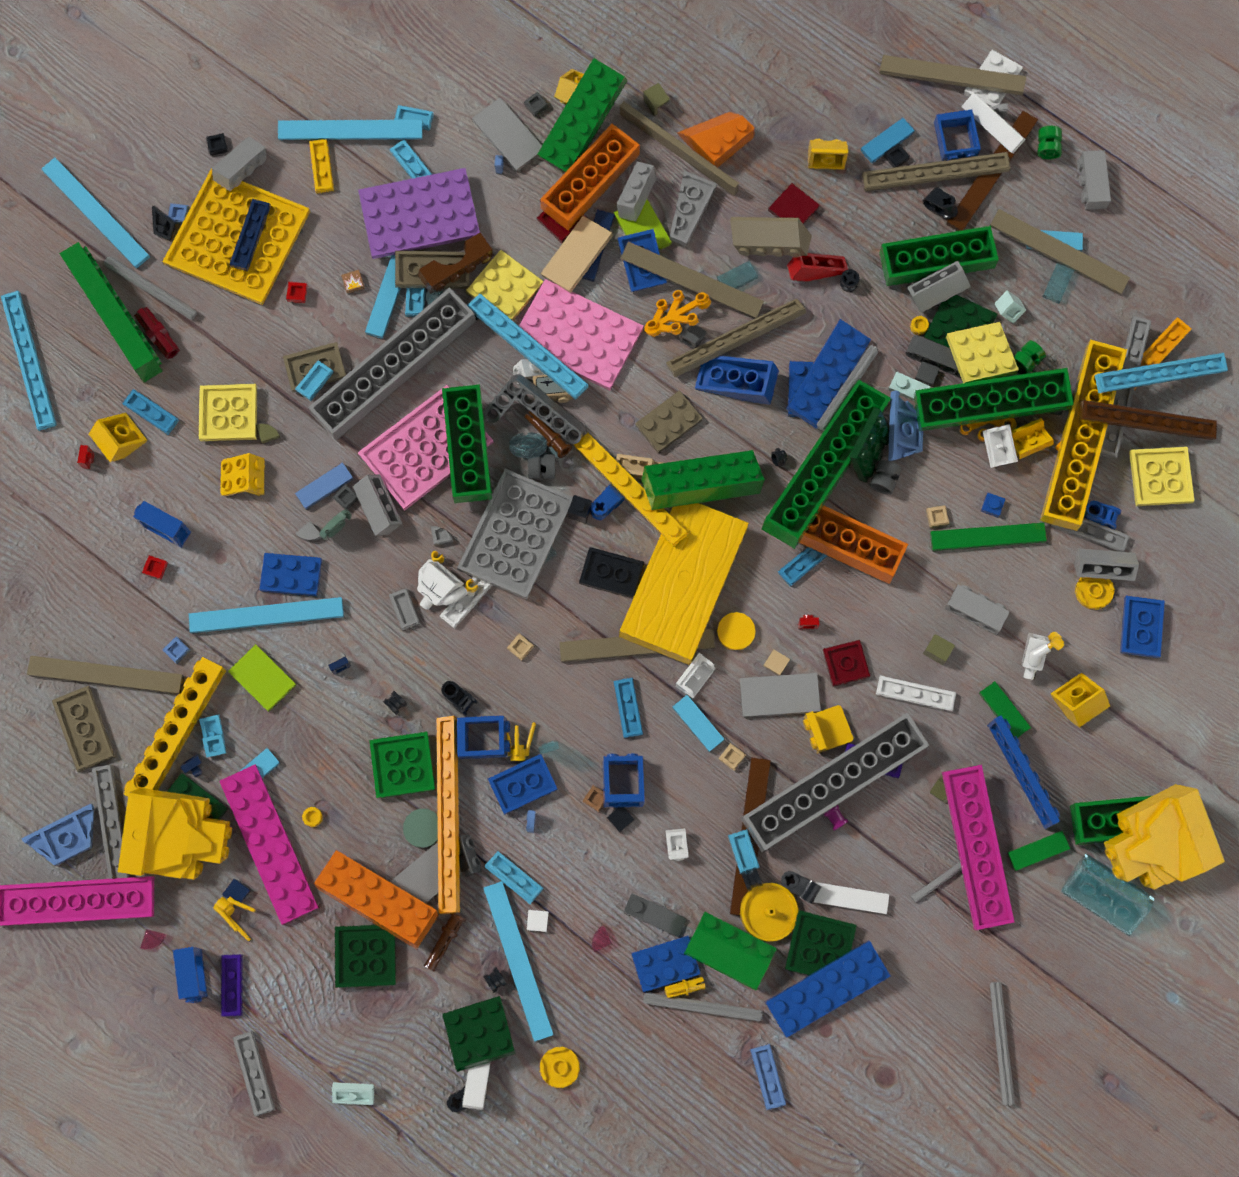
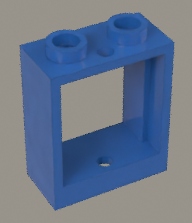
(957, 119)
(161, 523)
(463, 737)
(623, 800)
(190, 974)

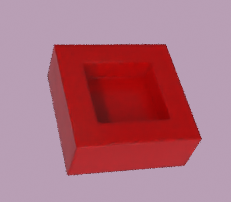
(296, 292)
(85, 456)
(155, 567)
(808, 622)

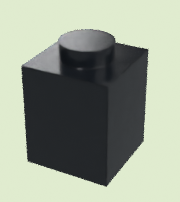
(579, 509)

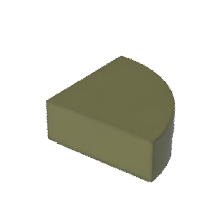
(267, 433)

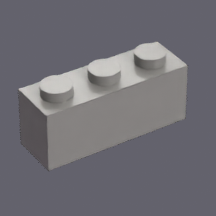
(239, 163)
(1094, 180)
(636, 191)
(939, 286)
(377, 505)
(1106, 564)
(977, 609)

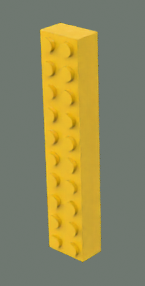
(1080, 441)

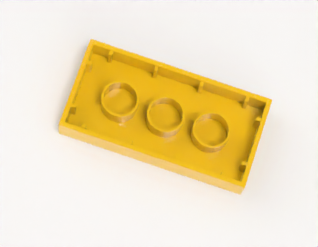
(684, 583)

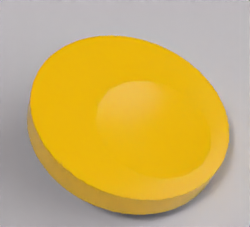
(769, 912)

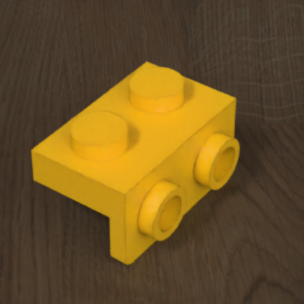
(1031, 438)

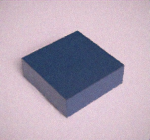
(339, 665)
(236, 891)

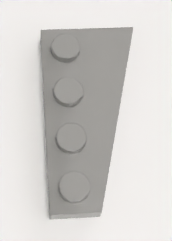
(692, 201)

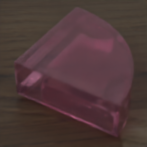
(152, 939)
(600, 939)

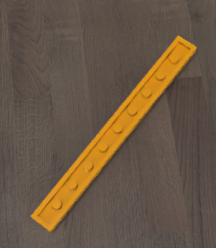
(1162, 345)
(448, 816)

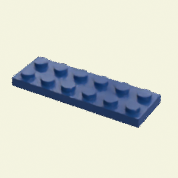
(828, 372)
(1026, 777)
(827, 988)

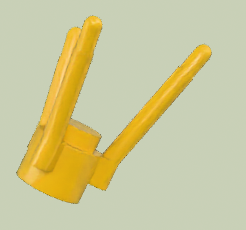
(517, 751)
(225, 909)

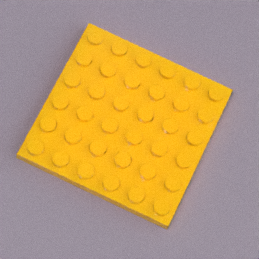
(212, 231)

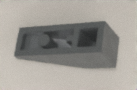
(654, 915)

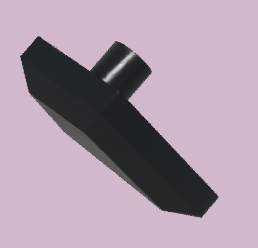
(162, 224)

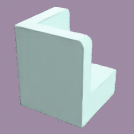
(1010, 306)

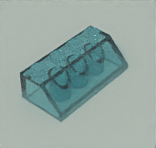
(1106, 896)

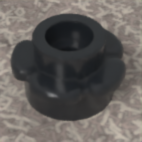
(779, 457)

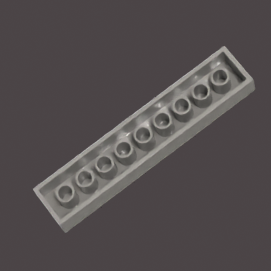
(392, 364)
(834, 782)

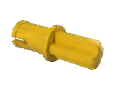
(684, 987)

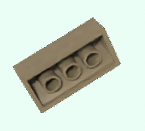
(770, 236)

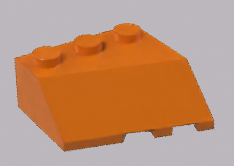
(719, 137)

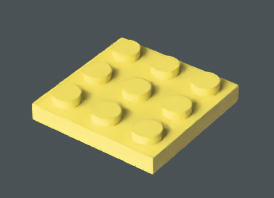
(506, 285)
(982, 353)
(228, 412)
(1161, 476)

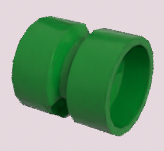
(1049, 142)
(1029, 356)

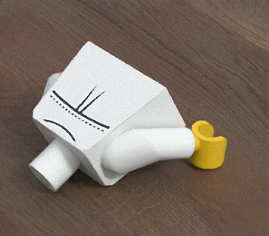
(439, 584)
(1036, 650)

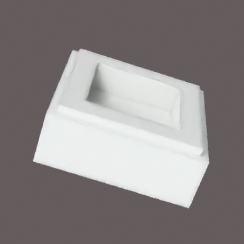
(537, 921)

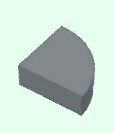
(1001, 109)
(308, 532)
(440, 536)

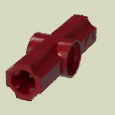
(157, 333)

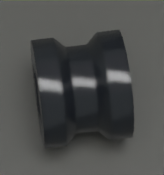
(851, 276)
(395, 703)
(751, 879)
(495, 980)

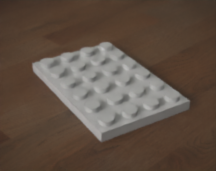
(515, 534)

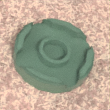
(335, 524)
(421, 828)

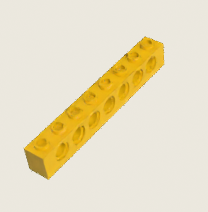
(185, 726)

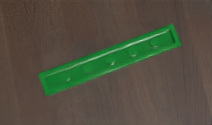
(988, 536)

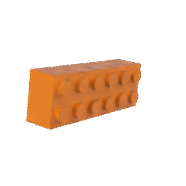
(590, 176)
(855, 544)
(376, 899)

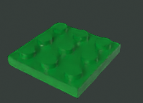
(402, 765)

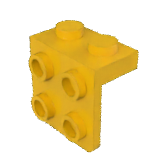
(242, 474)
(827, 729)

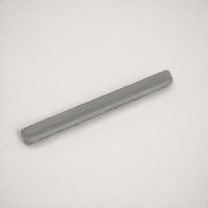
(150, 288)
(856, 374)
(703, 1007)
(1002, 1043)

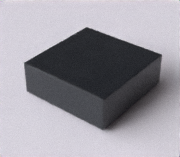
(217, 144)
(896, 156)
(620, 818)

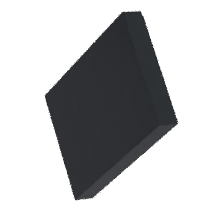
(611, 572)

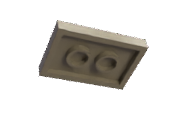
(300, 363)
(668, 421)

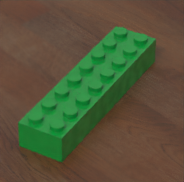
(112, 311)
(993, 399)

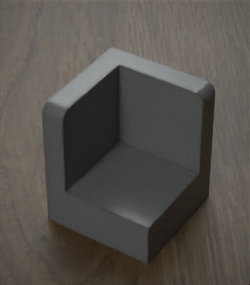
(692, 335)

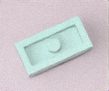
(906, 385)
(353, 1093)

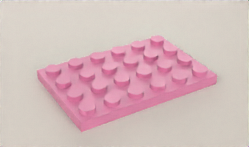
(581, 333)
(413, 453)

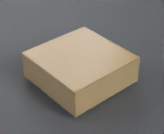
(937, 516)
(520, 647)
(776, 662)
(732, 757)

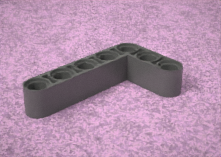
(535, 407)

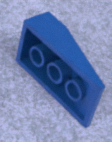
(739, 378)

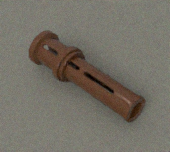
(553, 439)
(449, 932)

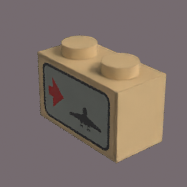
(551, 389)

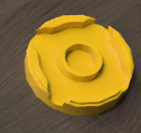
(1094, 592)
(736, 631)
(559, 1067)

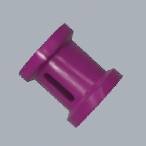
(836, 817)

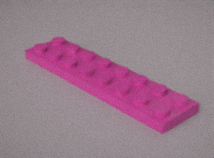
(269, 844)
(978, 847)
(77, 901)

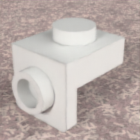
(526, 369)
(677, 844)

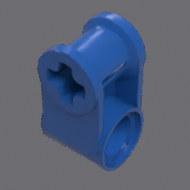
(608, 500)
(1105, 514)

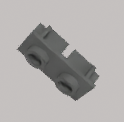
(470, 863)

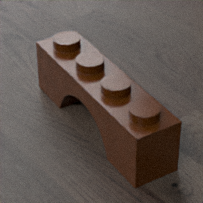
(437, 275)

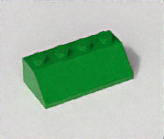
(730, 951)

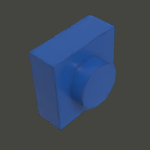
(993, 505)

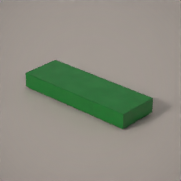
(1001, 705)
(1038, 850)

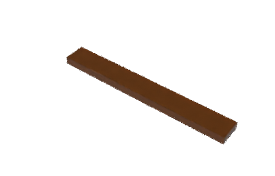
(984, 183)
(1148, 420)
(754, 798)

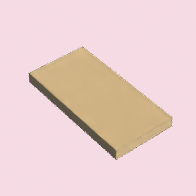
(576, 254)

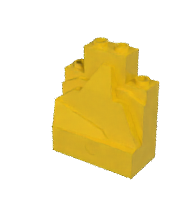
(171, 835)
(1164, 839)

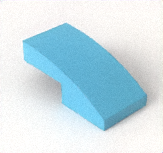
(213, 735)

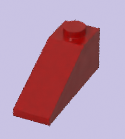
(816, 267)

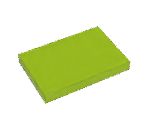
(646, 221)
(262, 678)

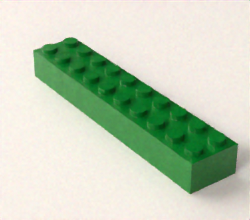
(823, 466)

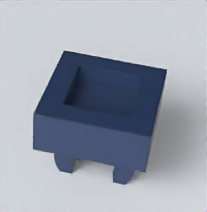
(192, 765)

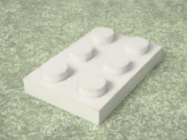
(996, 63)

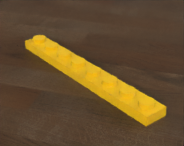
(630, 489)

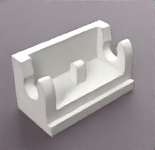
(1000, 446)
(695, 676)

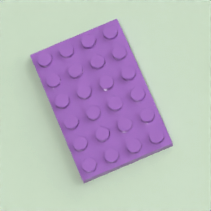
(418, 213)

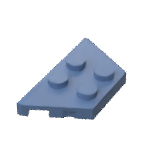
(903, 430)
(64, 837)

